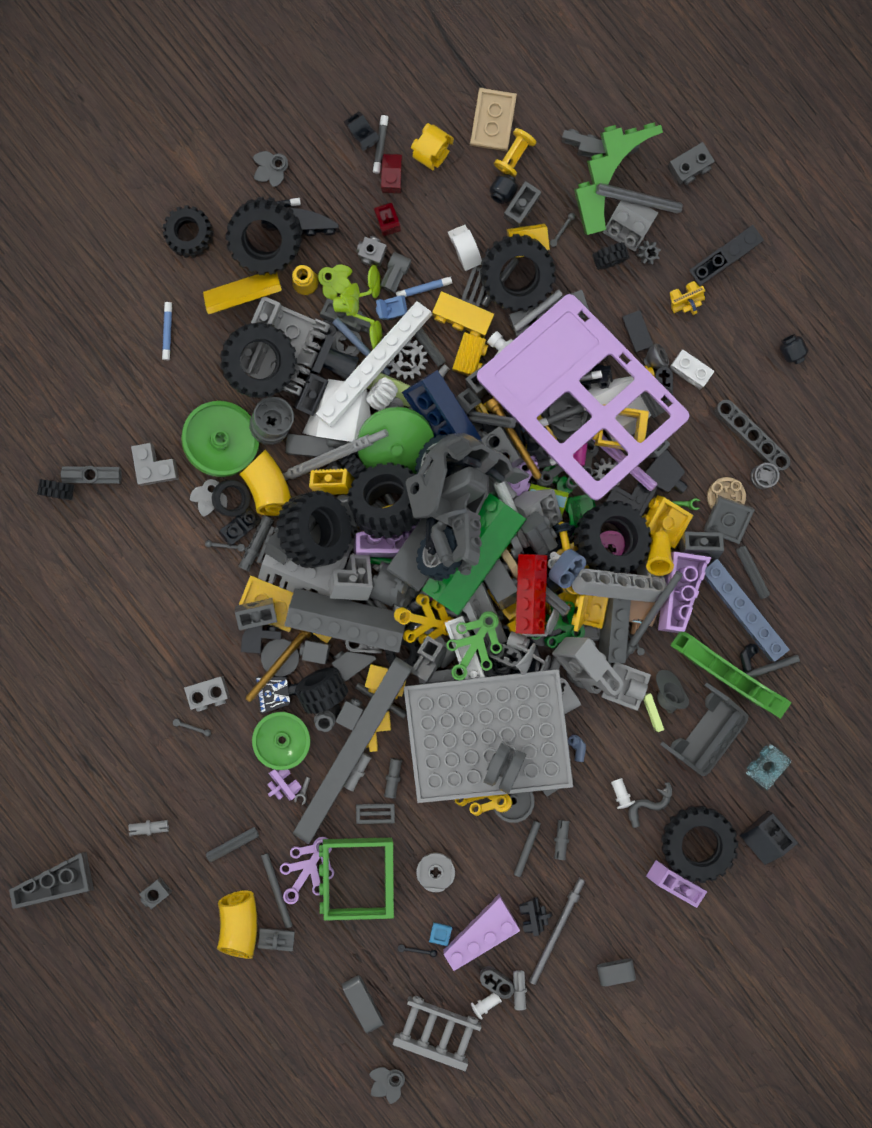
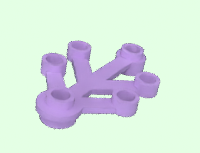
(308, 866)

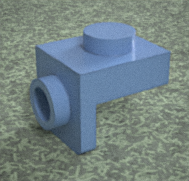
(391, 308)

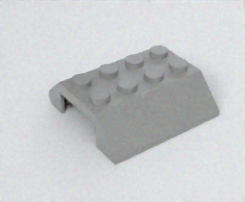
(259, 358)
(301, 577)

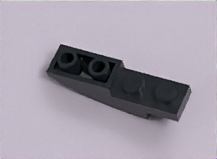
(310, 223)
(726, 255)

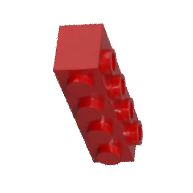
(531, 594)

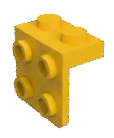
(590, 611)

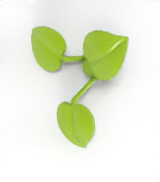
(349, 303)

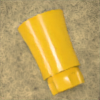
(307, 285)
(660, 557)

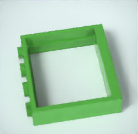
(357, 913)

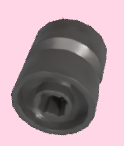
(764, 476)

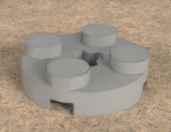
(443, 880)

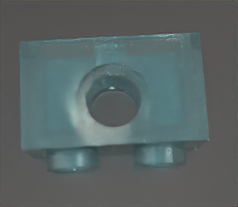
(779, 764)

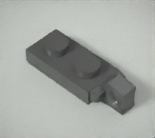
(351, 322)

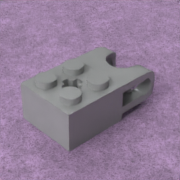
(587, 665)

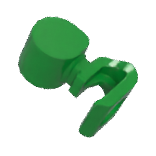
(559, 481)

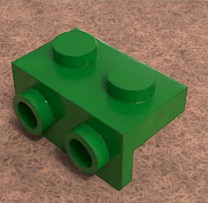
(577, 507)

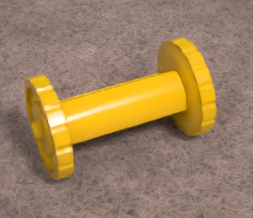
(515, 152)

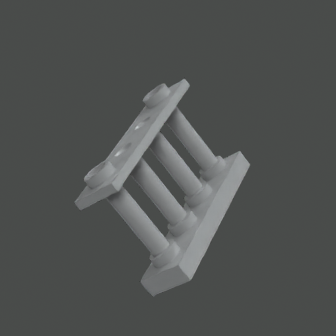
(422, 1045)

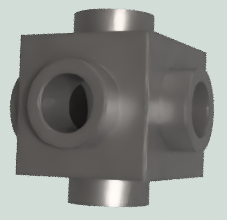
(374, 257)

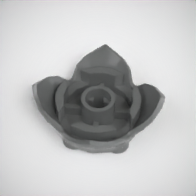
(566, 427)

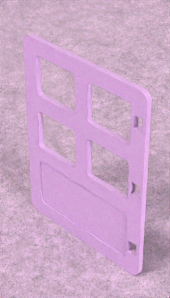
(550, 362)

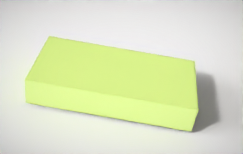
(653, 713)

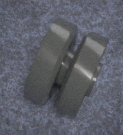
(503, 767)
(520, 809)

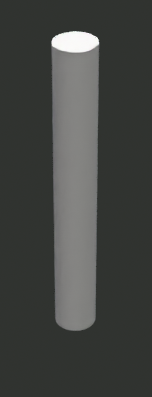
(538, 310)

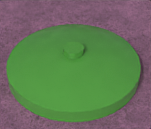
(406, 437)
(219, 439)

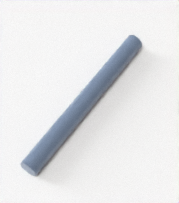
(355, 340)

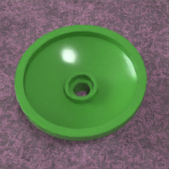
(273, 752)

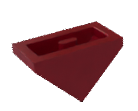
(387, 219)

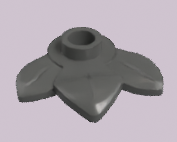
(267, 170)
(385, 1085)

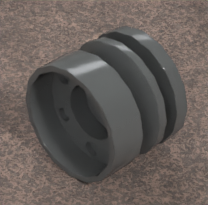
(273, 411)

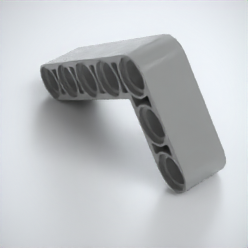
(626, 586)

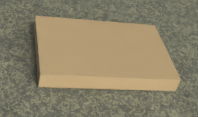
(493, 119)

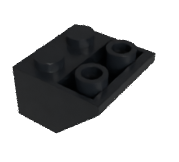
(768, 838)

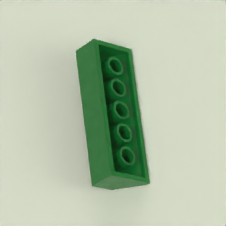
(497, 529)

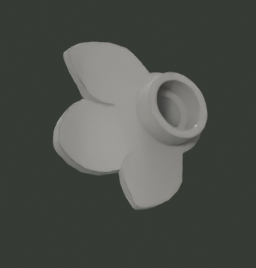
(203, 497)

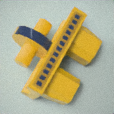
(689, 300)

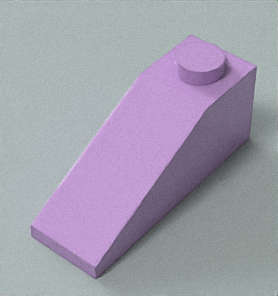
(675, 884)

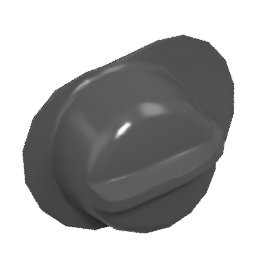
(671, 693)

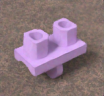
(289, 791)

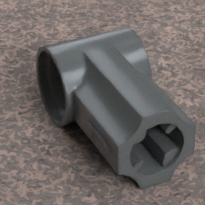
(397, 268)

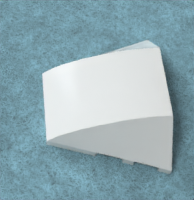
(605, 395)
(348, 424)

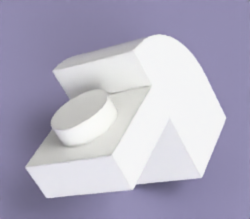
(465, 247)

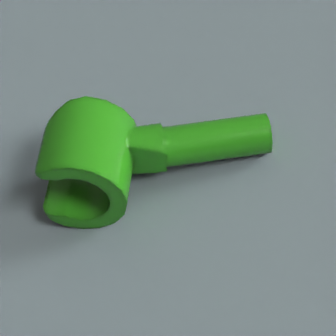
(687, 503)

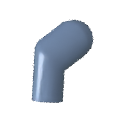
(580, 747)

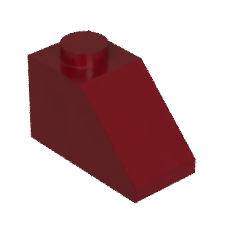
(391, 173)

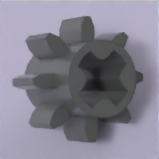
(652, 250)

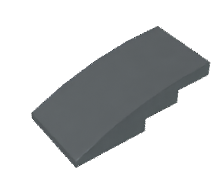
(404, 563)

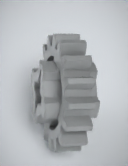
(413, 367)

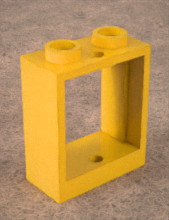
(640, 430)

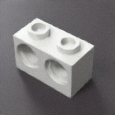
(691, 369)

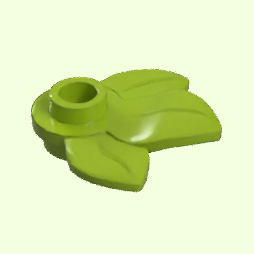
(338, 280)

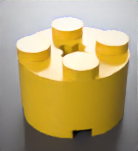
(432, 146)

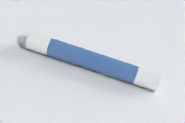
(425, 287)
(167, 331)

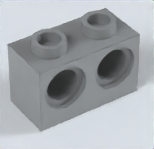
(205, 689)

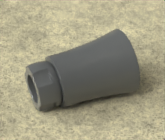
(326, 720)

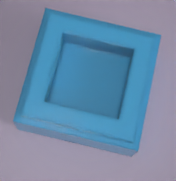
(440, 934)

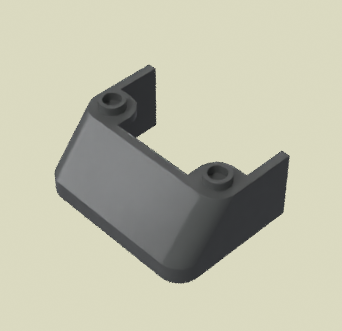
(712, 733)

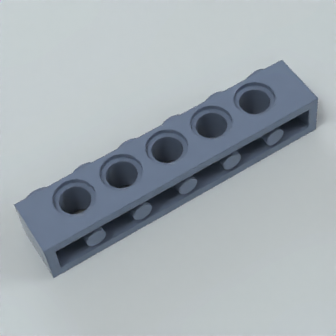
(744, 611)

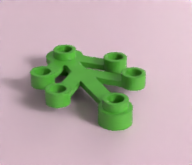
(476, 642)

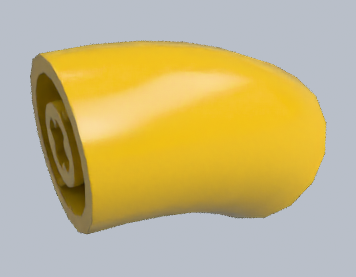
(266, 485)
(238, 924)

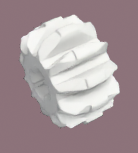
(381, 394)

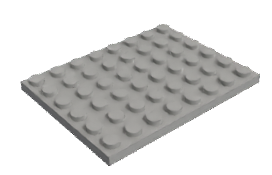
(464, 721)

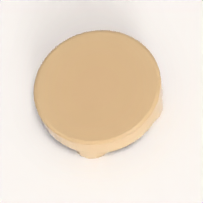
(728, 488)

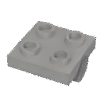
(633, 688)

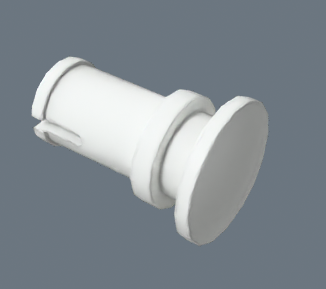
(621, 793)
(485, 1005)

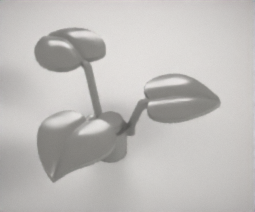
(521, 643)

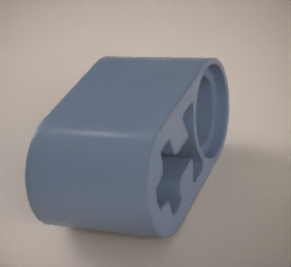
(567, 568)

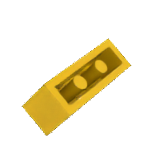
(462, 315)

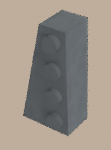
(58, 882)

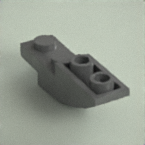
(588, 145)

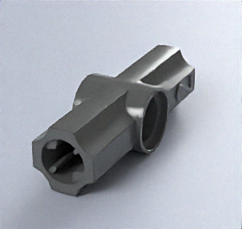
(103, 475)

